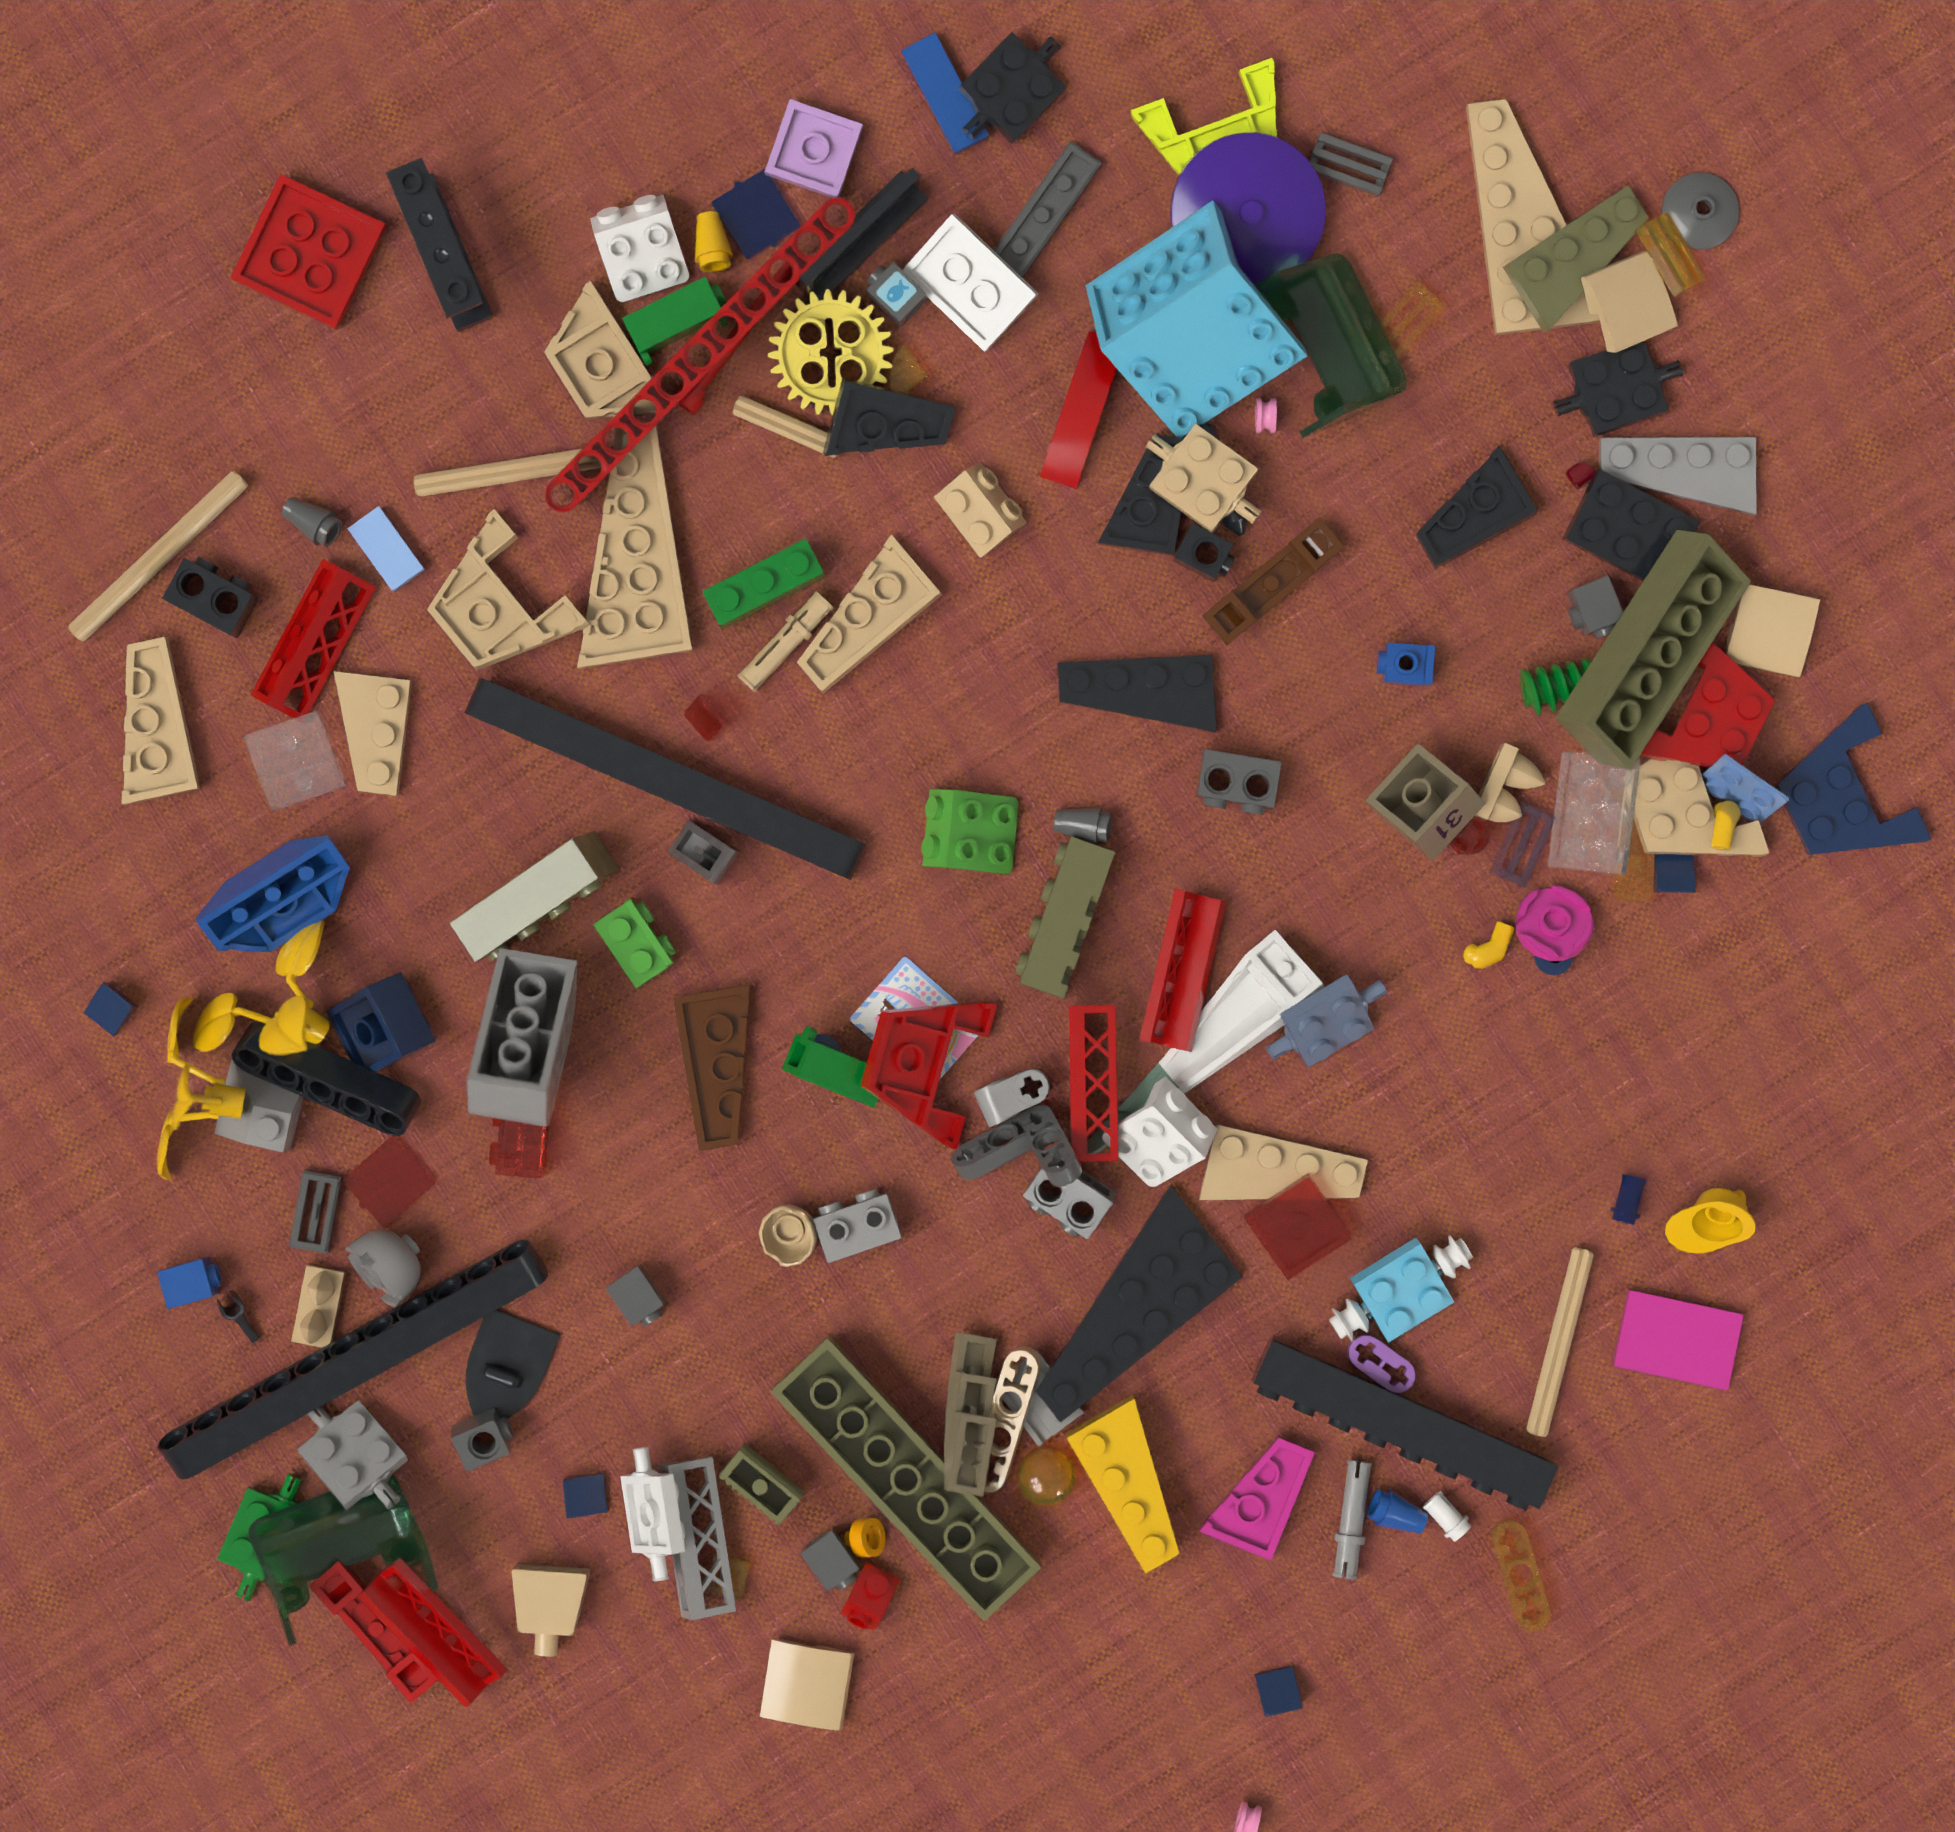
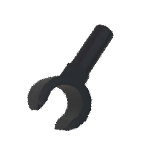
(236, 1313)

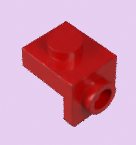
(869, 1597)

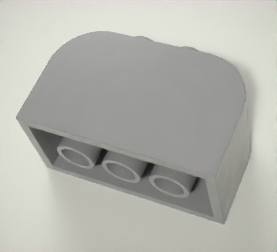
(523, 1038)

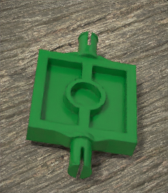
(237, 1546)

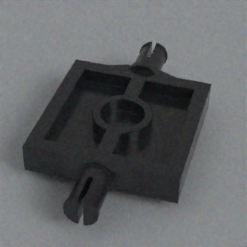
(1011, 88)
(1618, 388)

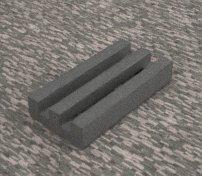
(1354, 150)
(322, 1179)

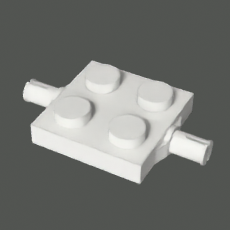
(652, 1513)

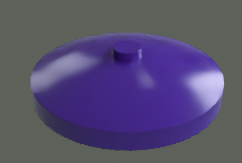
(1265, 196)

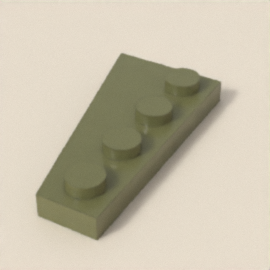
(1552, 270)

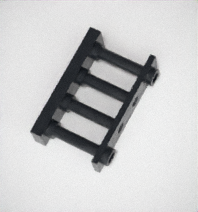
(439, 245)

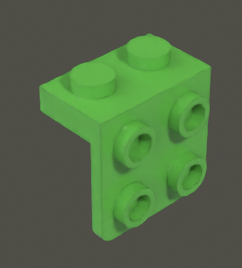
(970, 831)

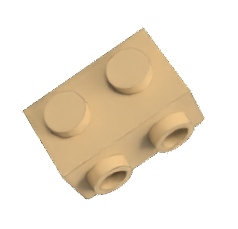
(980, 509)

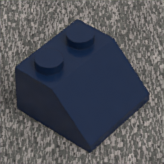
(381, 1024)

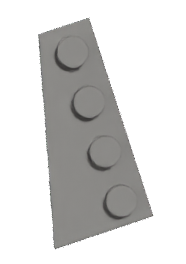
(1693, 468)

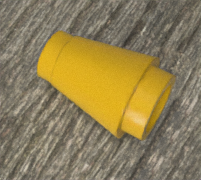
(712, 245)

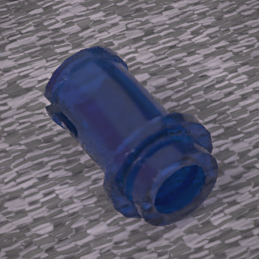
(1628, 1200)

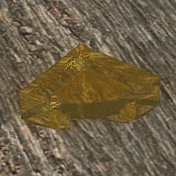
(906, 371)

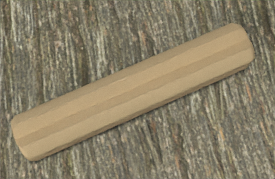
(780, 423)

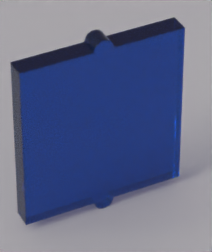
(756, 214)

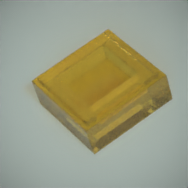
(739, 1571)

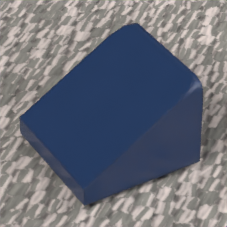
(1674, 873)
(110, 1008)
(584, 1495)
(1278, 1691)

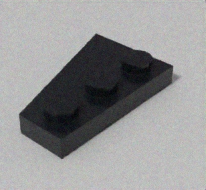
(1142, 517)

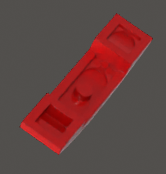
(1079, 415)
(339, 1592)

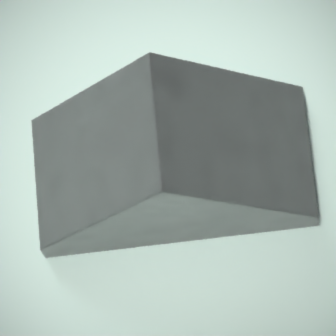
(702, 852)

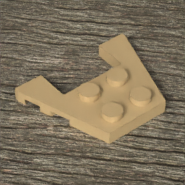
(484, 614)
(1677, 815)

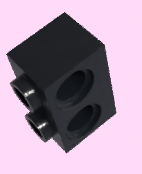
(208, 603)

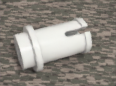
(1447, 1516)

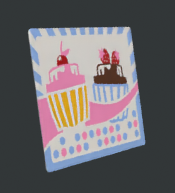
(909, 988)

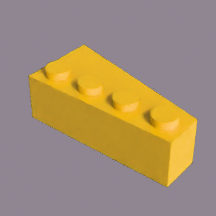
(1123, 1472)

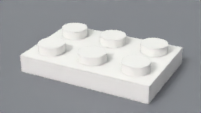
(970, 282)

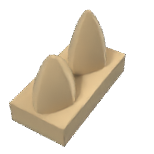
(1513, 771)
(318, 1306)

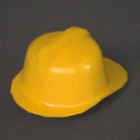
(1712, 1223)

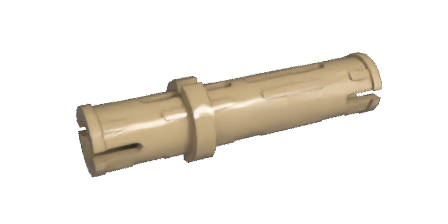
(787, 639)

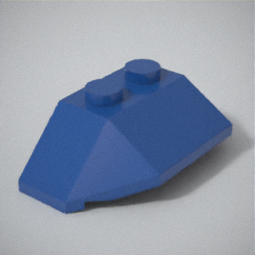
(276, 896)

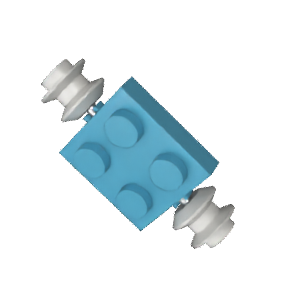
(1401, 1289)

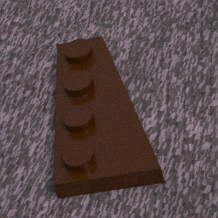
(713, 1051)

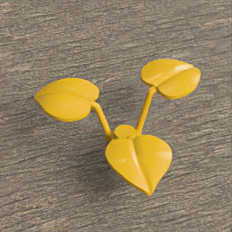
(293, 1022)
(220, 1099)

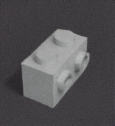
(856, 1226)

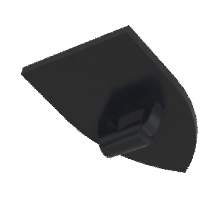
(507, 1363)

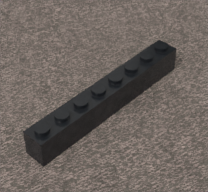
(1403, 1423)

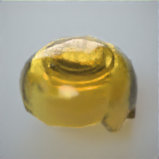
(1046, 1477)

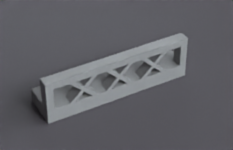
(685, 1564)

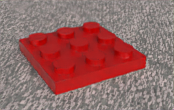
(308, 252)

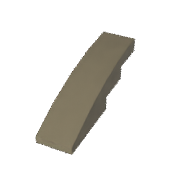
(968, 1411)

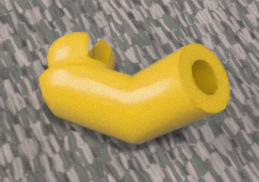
(1726, 818)
(1491, 951)

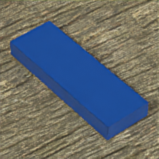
(939, 87)

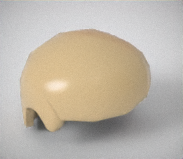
(788, 1235)

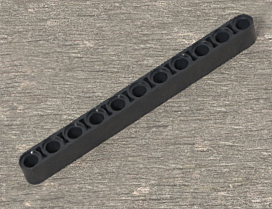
(665, 778)
(353, 1359)

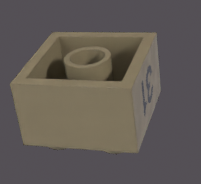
(1425, 802)

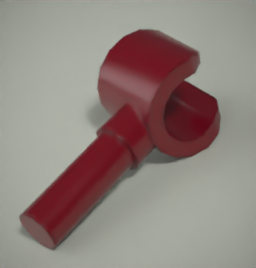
(1579, 474)

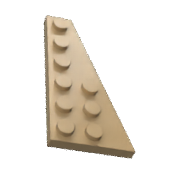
(1513, 212)
(636, 576)

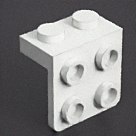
(639, 248)
(1164, 1135)

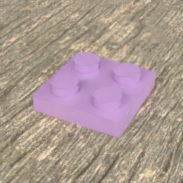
(813, 149)

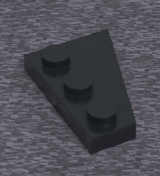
(884, 418)
(1478, 512)

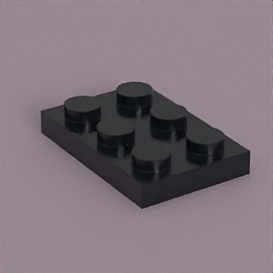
(1624, 525)

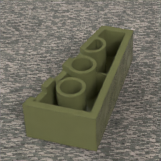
(1065, 918)

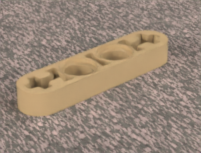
(1012, 1420)

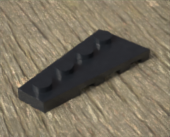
(1145, 688)

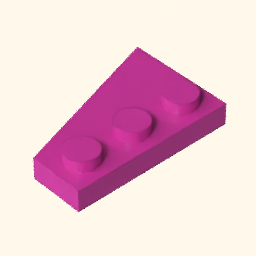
(1262, 1500)

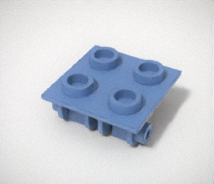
(1734, 782)

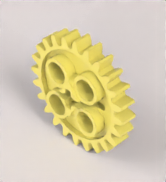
(795, 354)

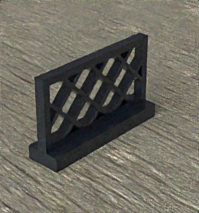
(870, 230)

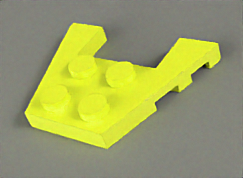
(1178, 149)

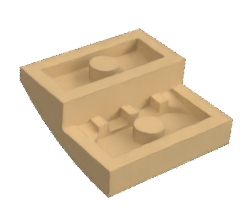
(1629, 301)
(1772, 630)
(806, 1684)

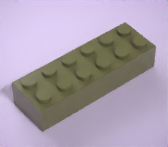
(1653, 649)

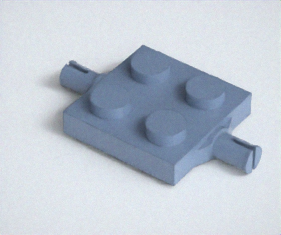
(1327, 1021)

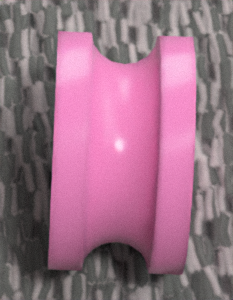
(1265, 415)
(1248, 1818)

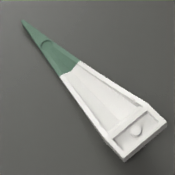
(1232, 1022)

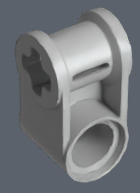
(1006, 1099)

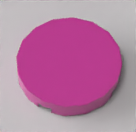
(1554, 923)

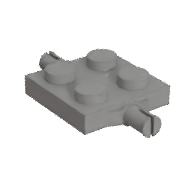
(353, 1455)

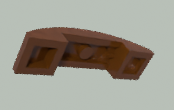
(1273, 581)

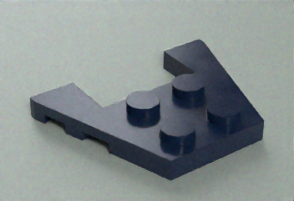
(1829, 799)

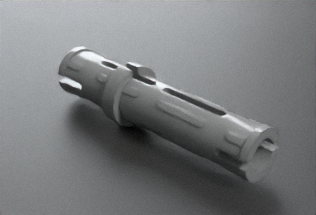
(1352, 1520)

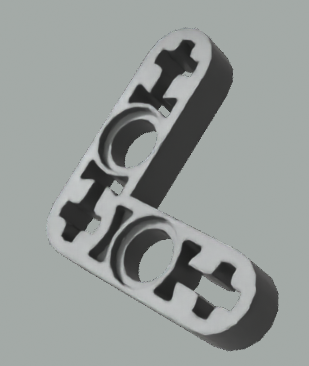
(1029, 1131)

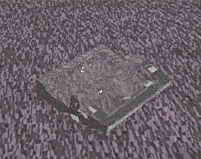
(295, 761)

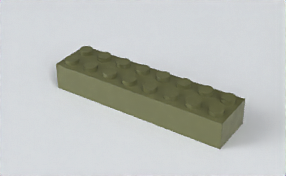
(905, 1477)

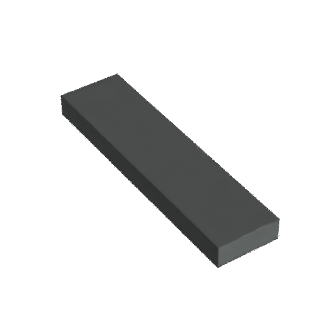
(1047, 208)

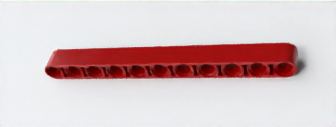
(718, 349)

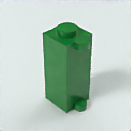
(674, 317)
(827, 1067)

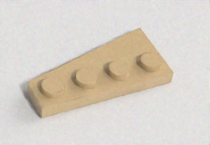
(157, 738)
(1260, 1166)

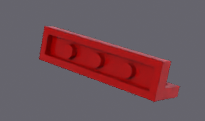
(301, 637)
(1183, 970)
(1079, 1082)
(432, 1636)

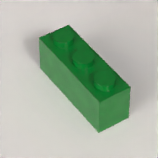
(763, 584)

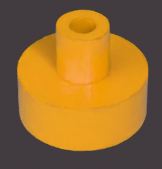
(866, 1537)

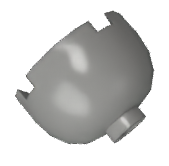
(386, 1263)

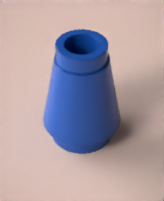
(1395, 1512)

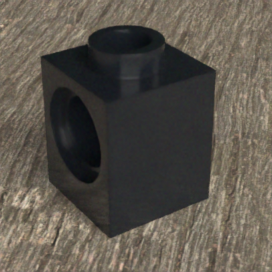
(1193, 539)

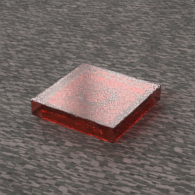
(1298, 1226)

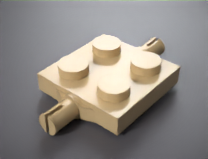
(1203, 478)

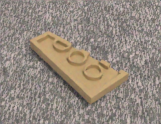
(875, 610)

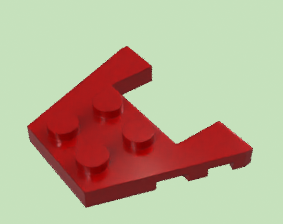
(1719, 718)
(910, 1058)

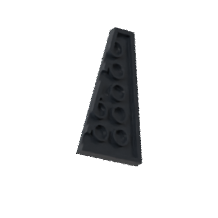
(1151, 1293)

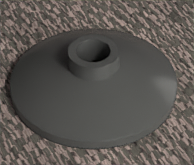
(1699, 230)

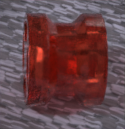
(1475, 835)

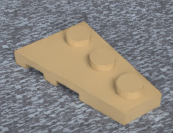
(375, 728)

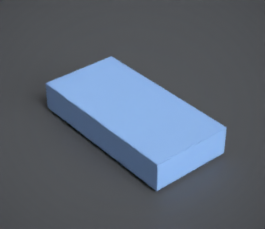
(386, 549)

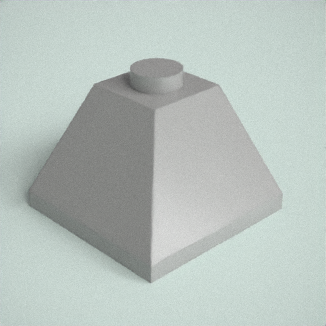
(267, 1113)

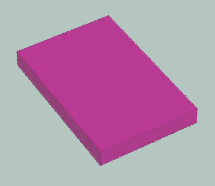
(1677, 1339)

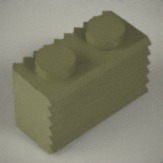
(761, 1484)

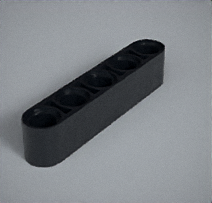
(331, 1083)

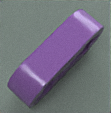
(1375, 1370)

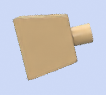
(548, 1602)

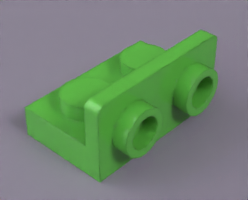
(635, 942)

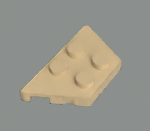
(597, 360)

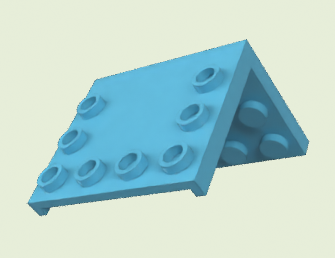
(1189, 324)

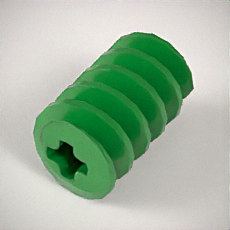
(1551, 687)

